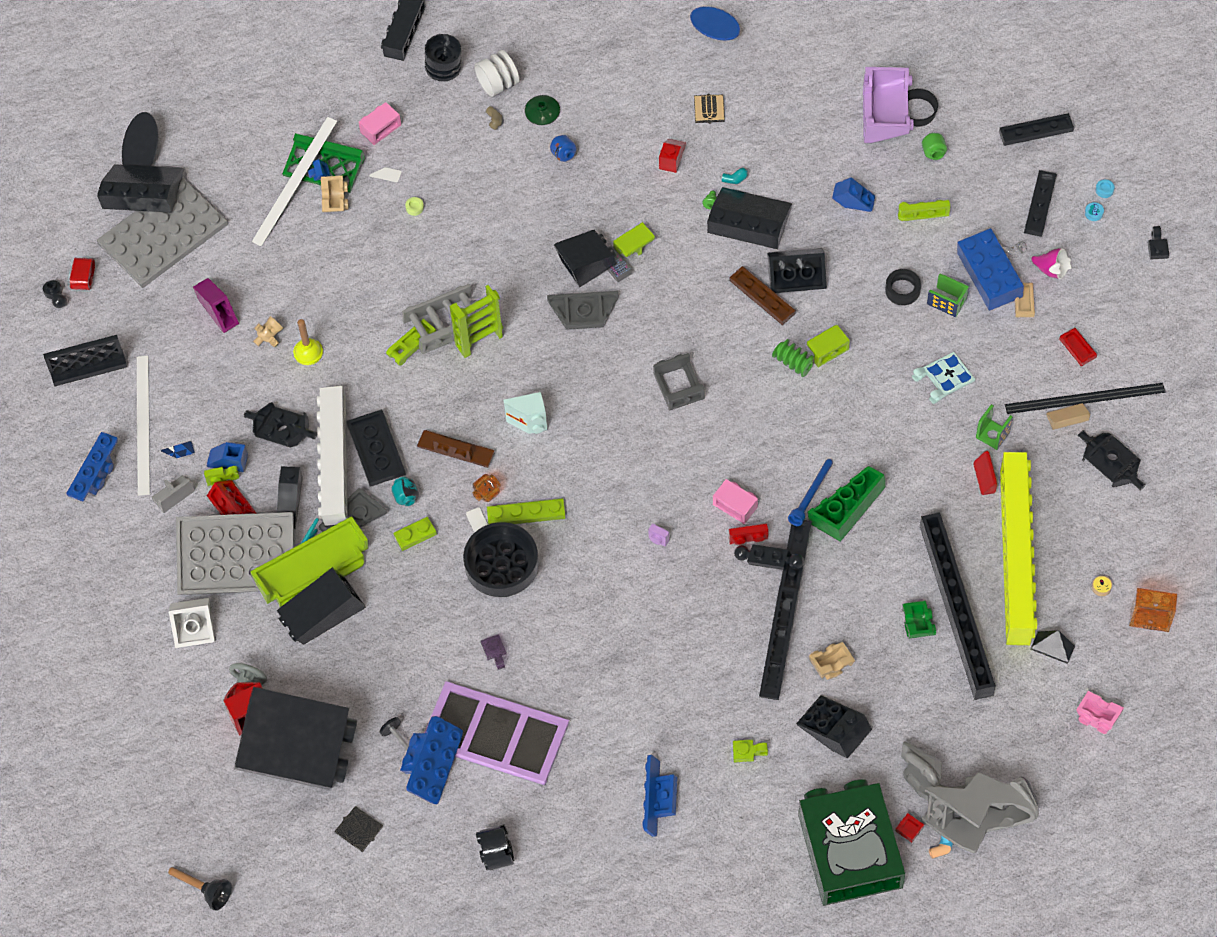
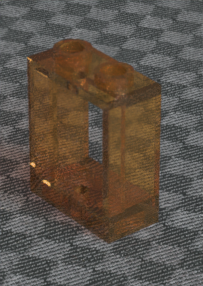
(1144, 610)

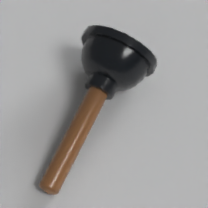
(215, 893)

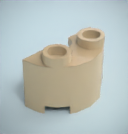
(333, 194)
(830, 663)

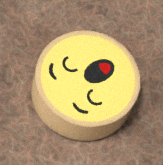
(1101, 586)

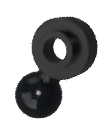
(53, 290)

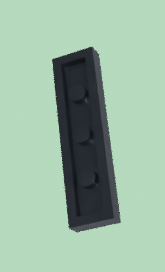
(1036, 129)
(1040, 203)

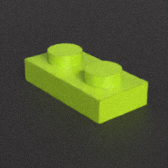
(414, 533)

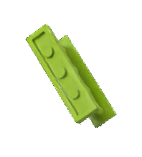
(461, 321)

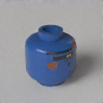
(563, 148)

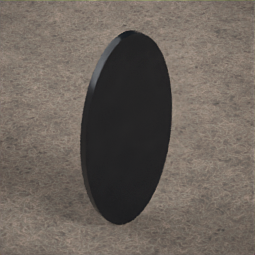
(140, 141)

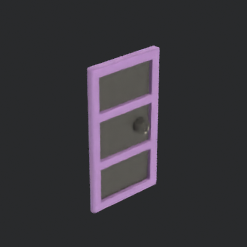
(502, 732)

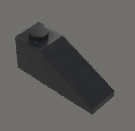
(289, 490)

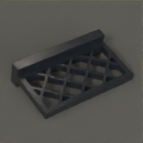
(82, 368)

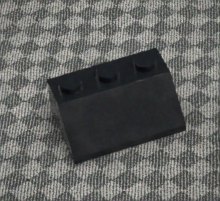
(797, 270)

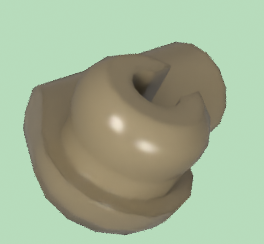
(495, 116)

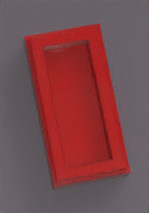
(1078, 346)

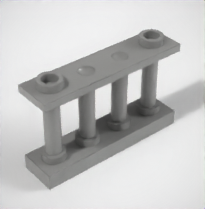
(444, 334)

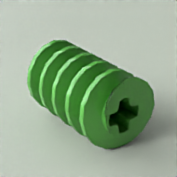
(793, 357)

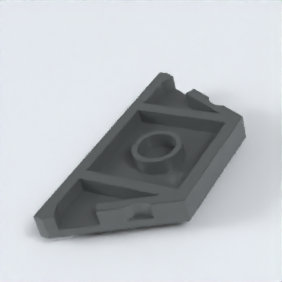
(583, 309)

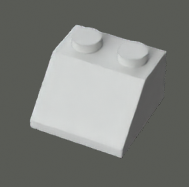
(191, 622)

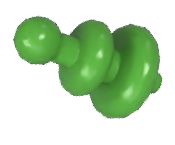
(709, 200)

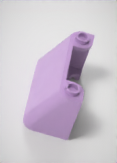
(885, 103)

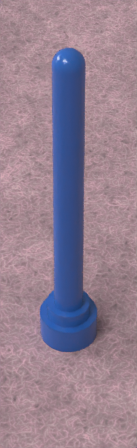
(797, 515)

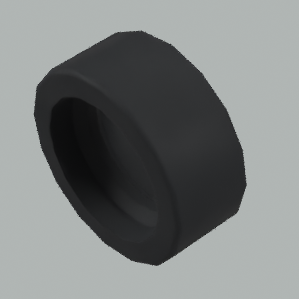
(903, 299)

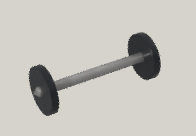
(390, 727)

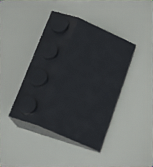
(140, 188)
(748, 218)

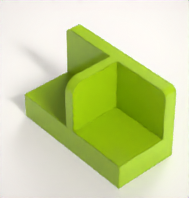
(633, 240)
(828, 345)

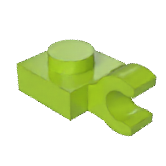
(745, 750)

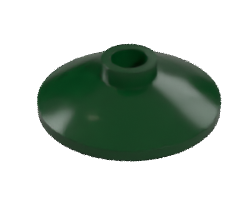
(542, 115)

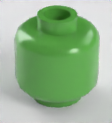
(934, 146)

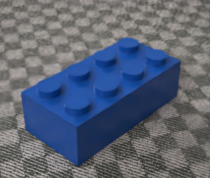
(990, 269)

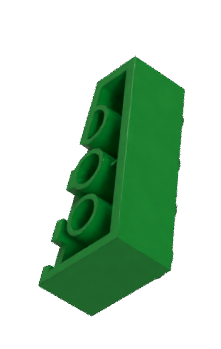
(845, 507)

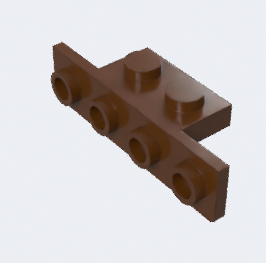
(456, 448)

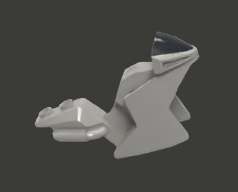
(968, 800)

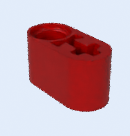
(82, 273)

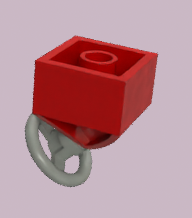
(238, 696)

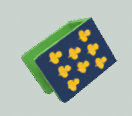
(944, 303)
(986, 424)

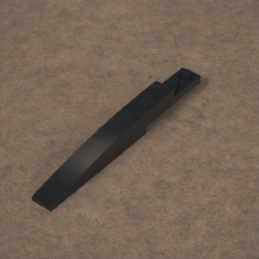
(784, 615)

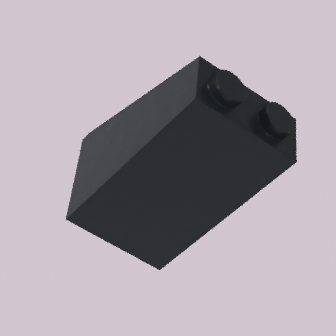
(320, 607)

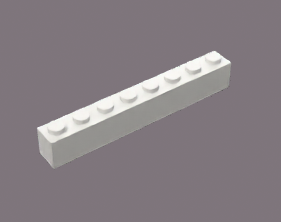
(333, 455)

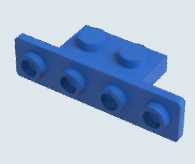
(94, 469)
(659, 795)

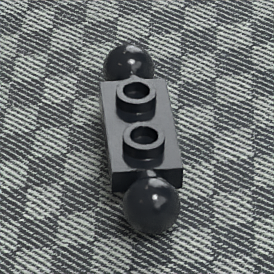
(768, 557)

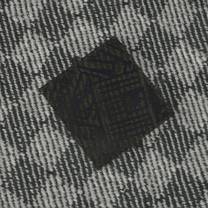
(358, 829)

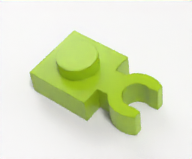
(218, 474)

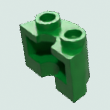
(918, 619)

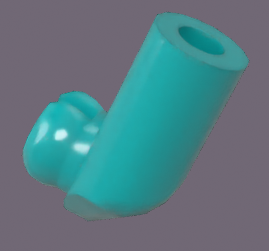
(735, 178)

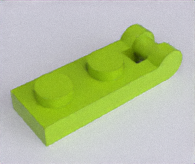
(923, 210)
(408, 343)

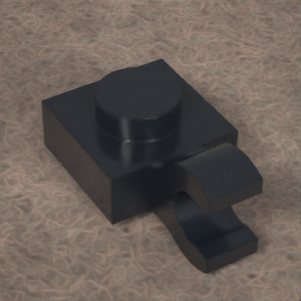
(1158, 247)

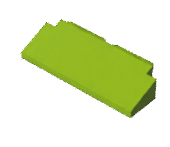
(300, 566)

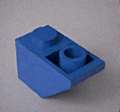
(853, 195)
(228, 455)

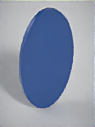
(715, 23)

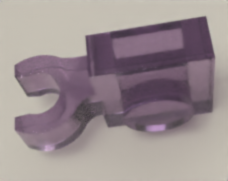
(494, 650)

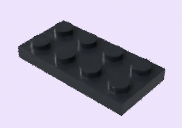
(376, 448)

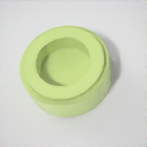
(414, 206)

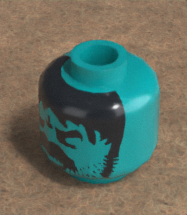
(405, 490)

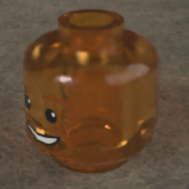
(486, 488)

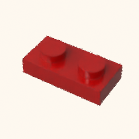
(748, 533)

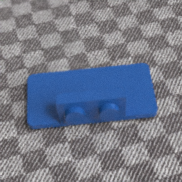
(431, 759)

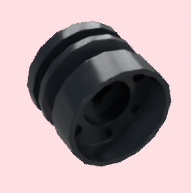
(443, 57)

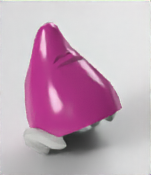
(1053, 263)

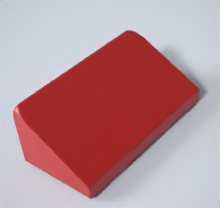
(985, 474)

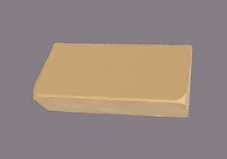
(1068, 416)

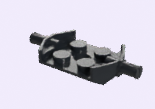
(269, 420)
(1118, 471)

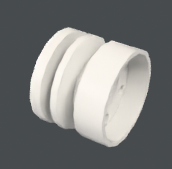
(496, 73)

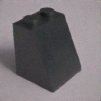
(585, 256)

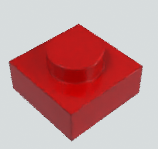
(909, 827)

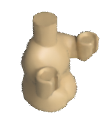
(267, 332)

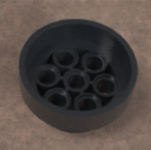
(492, 541)

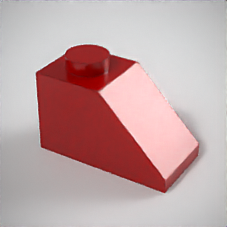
(671, 155)

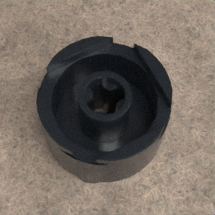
(496, 847)

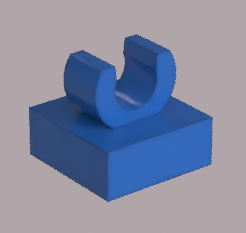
(320, 170)

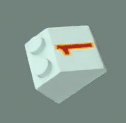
(526, 413)

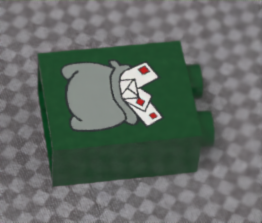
(850, 842)

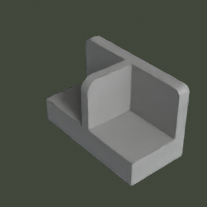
(173, 493)

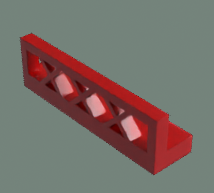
(226, 501)

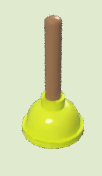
(307, 350)

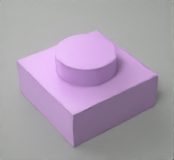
(658, 535)

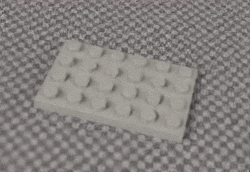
(155, 241)
(222, 550)

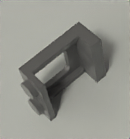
(683, 397)

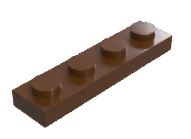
(762, 295)

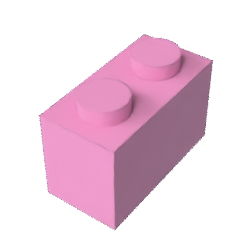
(379, 123)
(735, 501)

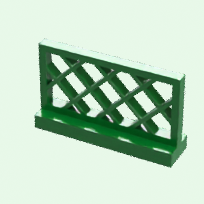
(330, 150)

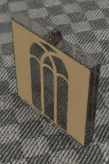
(709, 108)

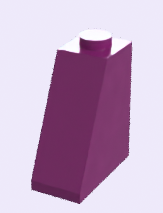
(216, 304)

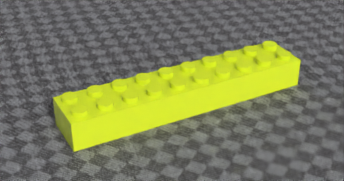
(1017, 548)

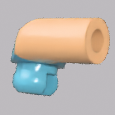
(944, 848)

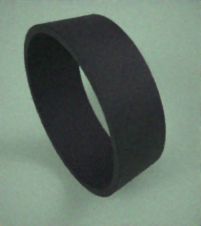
(927, 96)

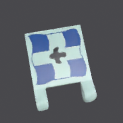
(946, 374)

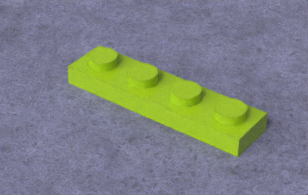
(527, 512)

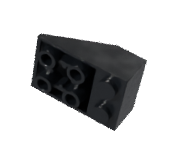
(835, 725)

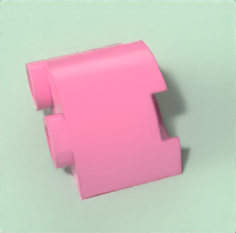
(1098, 713)

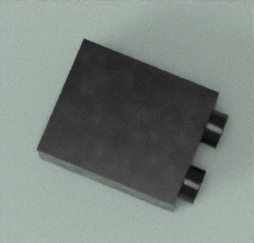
(294, 739)

